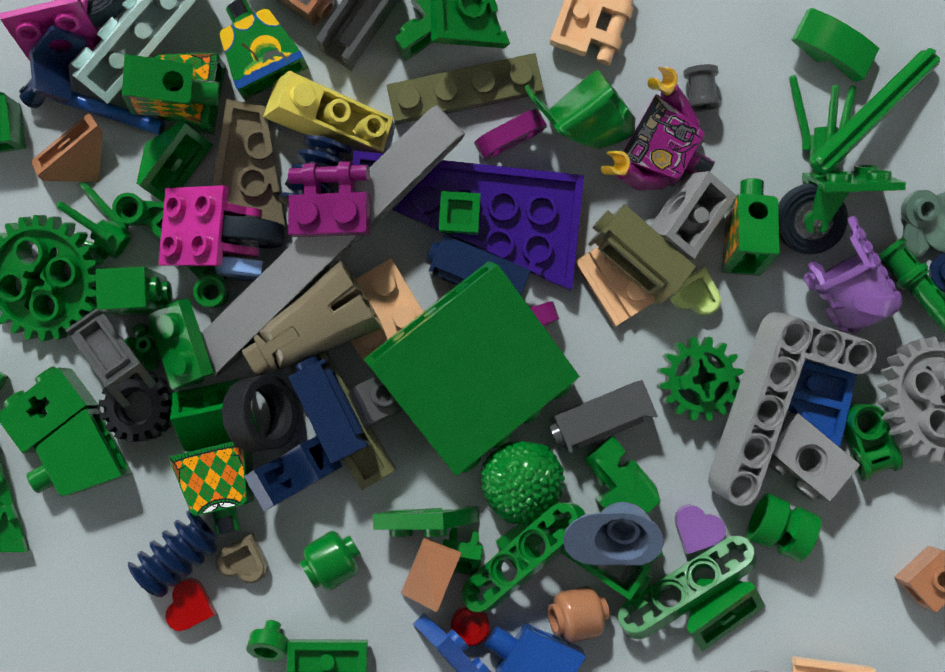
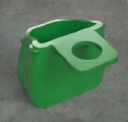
(590, 113)

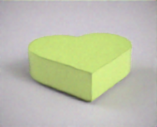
(698, 294)

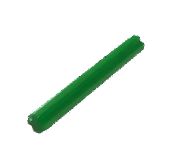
(874, 112)

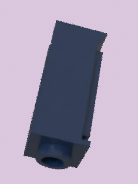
(459, 260)
(328, 409)

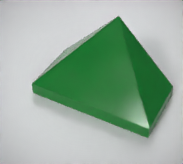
(171, 159)
(723, 612)

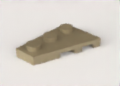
(247, 160)

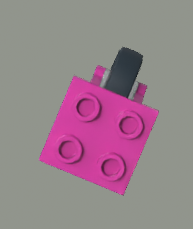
(76, 16)
(200, 234)

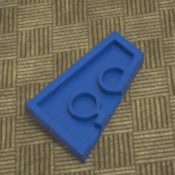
(449, 646)

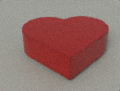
(189, 605)

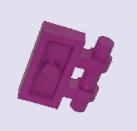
(329, 213)

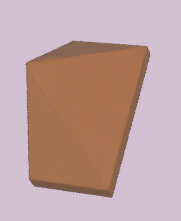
(72, 155)
(431, 574)

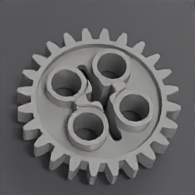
(917, 397)

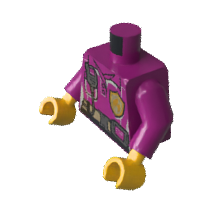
(662, 142)

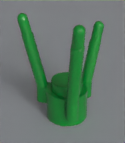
(821, 134)
(109, 236)

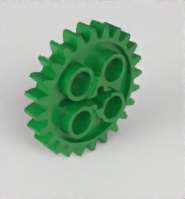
(45, 277)

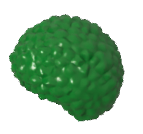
(522, 481)

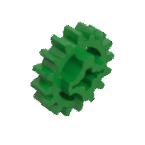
(701, 393)

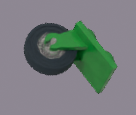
(815, 213)

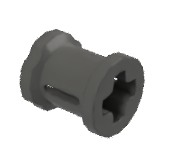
(702, 87)

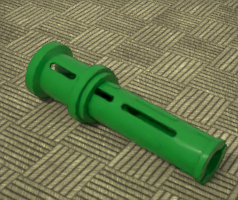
(914, 277)

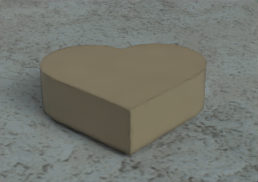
(243, 559)

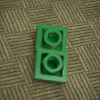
(835, 41)

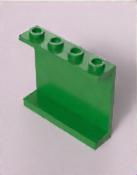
(473, 368)

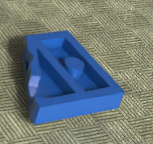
(824, 398)

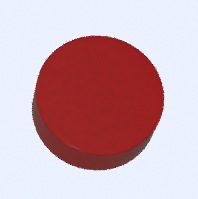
(470, 625)

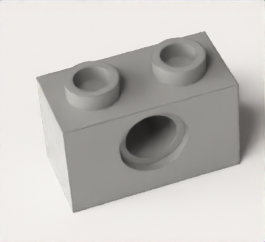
(693, 212)
(830, 463)

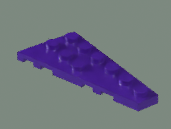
(522, 215)

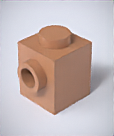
(925, 578)

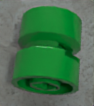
(790, 530)

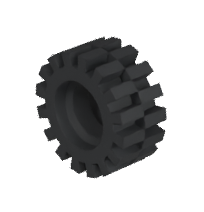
(150, 427)

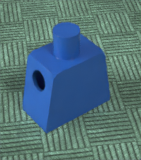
(534, 651)

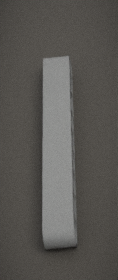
(311, 257)

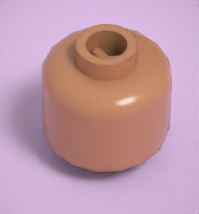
(578, 614)

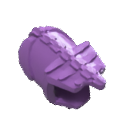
(857, 285)

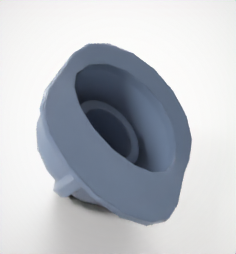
(614, 537)

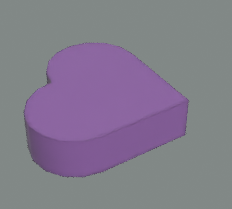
(698, 529)

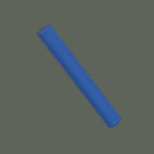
(115, 113)

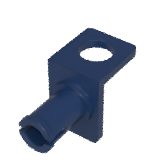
(51, 68)

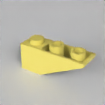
(324, 112)

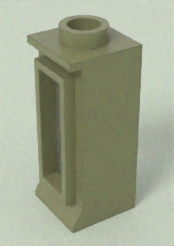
(641, 253)

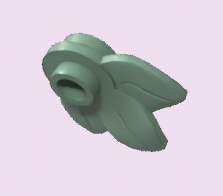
(925, 229)

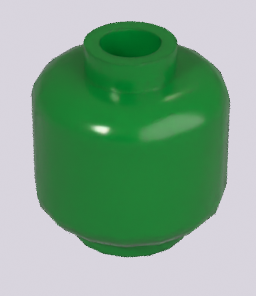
(330, 560)

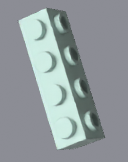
(134, 33)

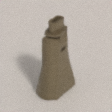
(319, 320)

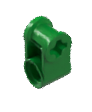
(874, 446)

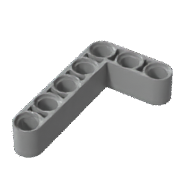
(774, 395)

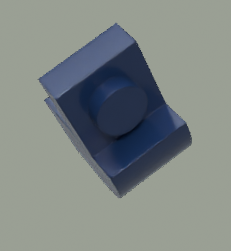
(290, 473)

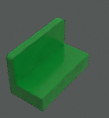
(198, 415)

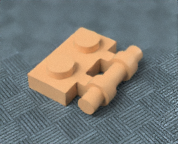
(577, 25)

